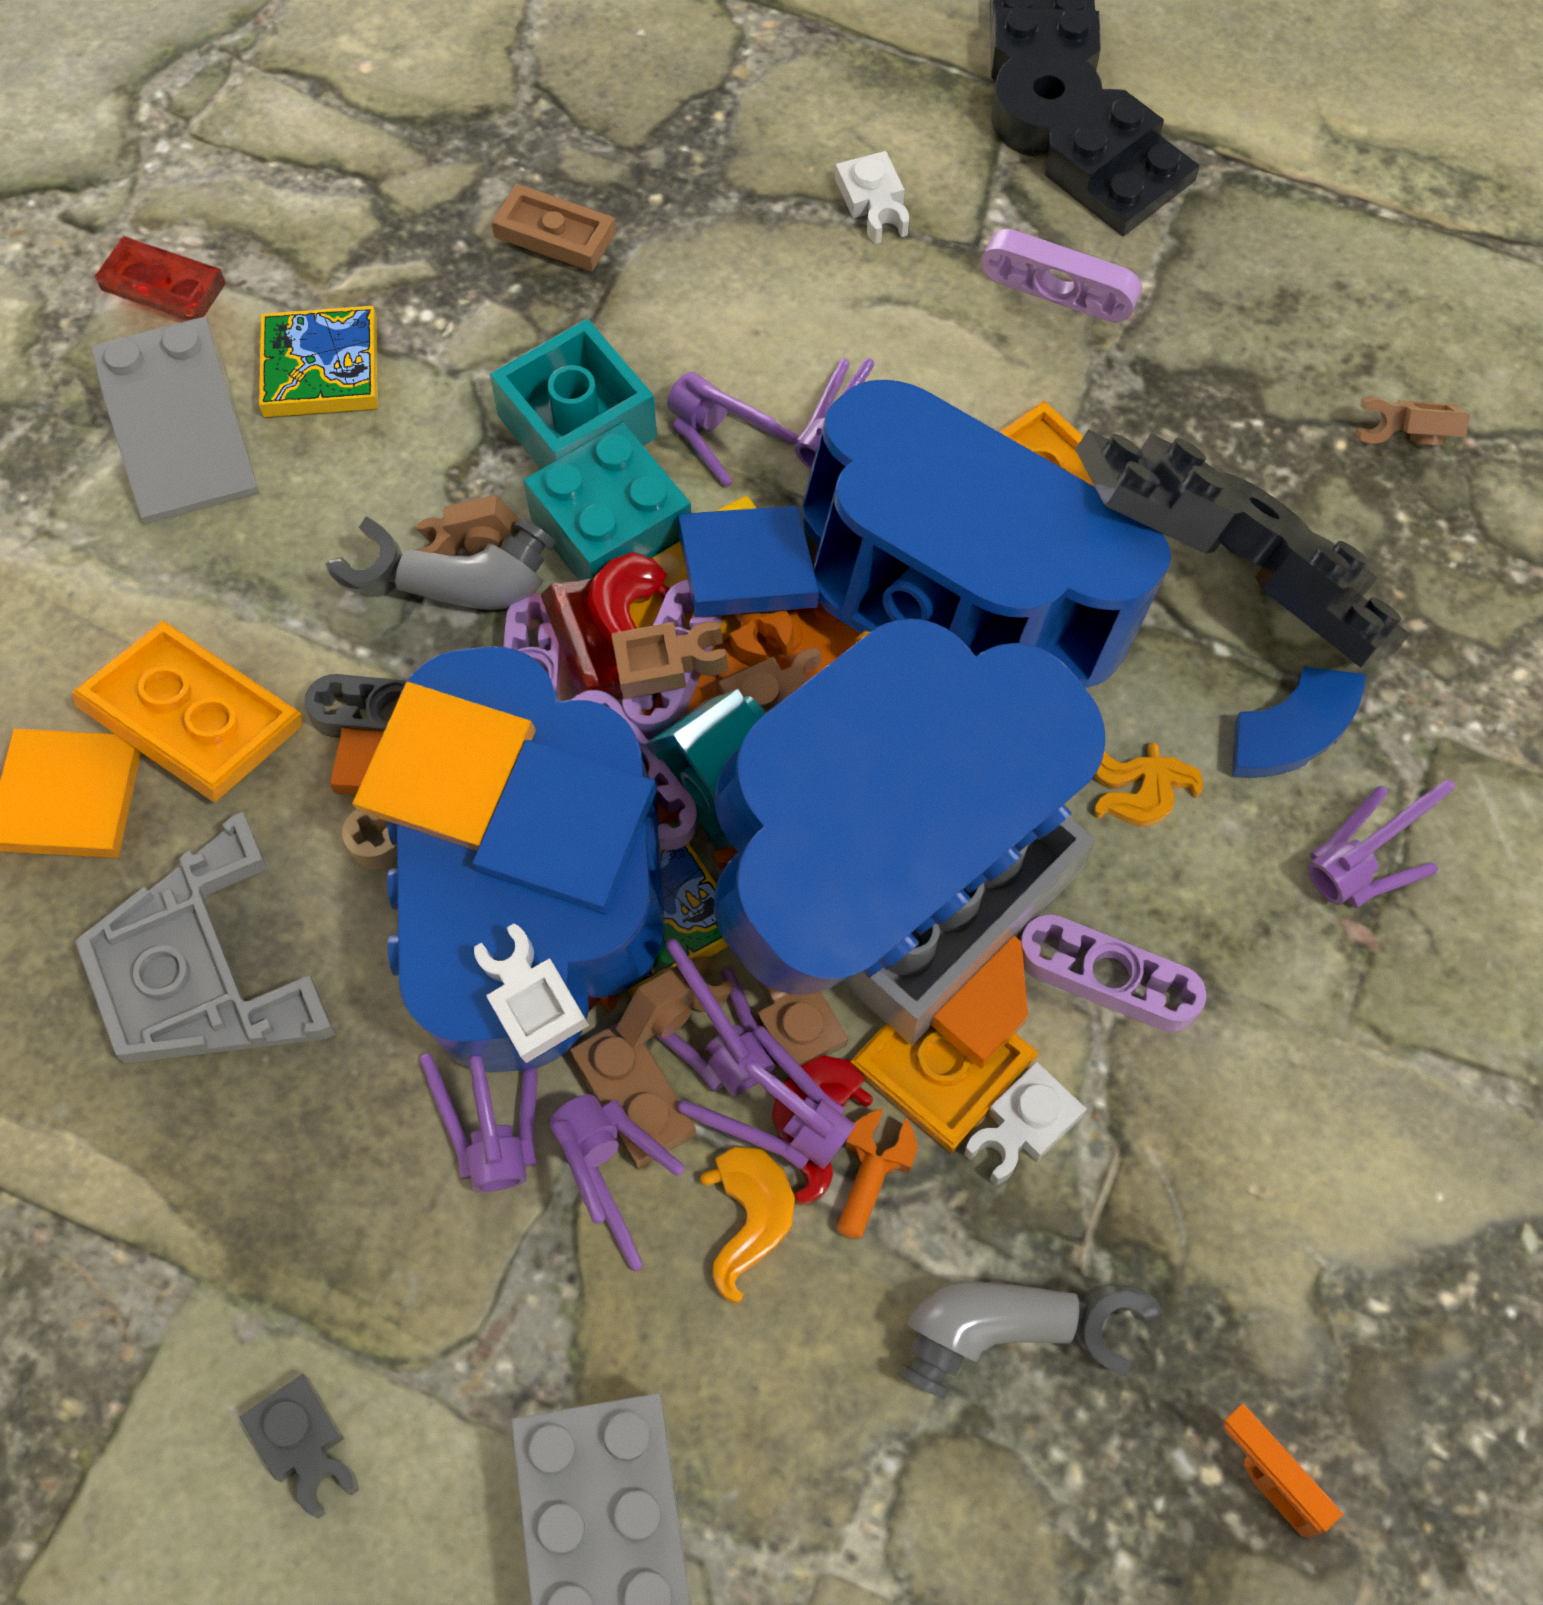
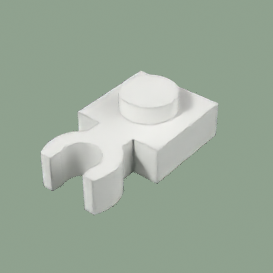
(874, 190)
(534, 1001)
(1029, 1117)

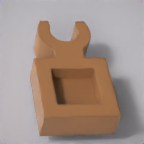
(656, 658)
(770, 683)

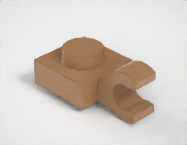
(1424, 421)
(469, 526)
(665, 1004)
(802, 1024)

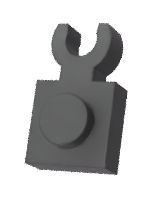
(293, 1435)

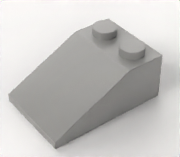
(175, 419)

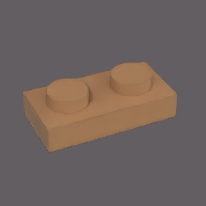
(554, 227)
(635, 1080)

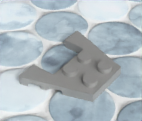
(168, 977)

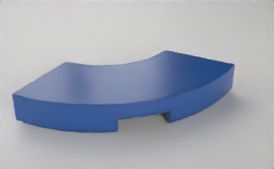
(1300, 727)

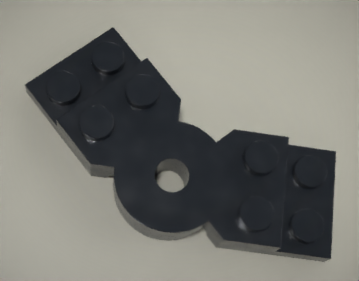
(1050, 99)
(1190, 501)

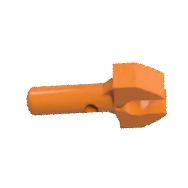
(771, 625)
(872, 1170)

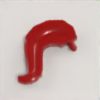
(618, 586)
(840, 1082)

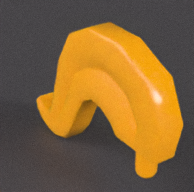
(769, 1204)

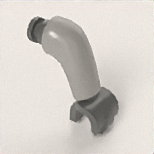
(480, 581)
(977, 1315)

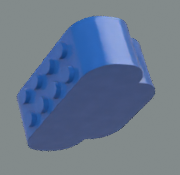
(972, 533)
(890, 795)
(453, 907)

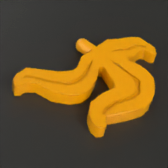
(1156, 794)

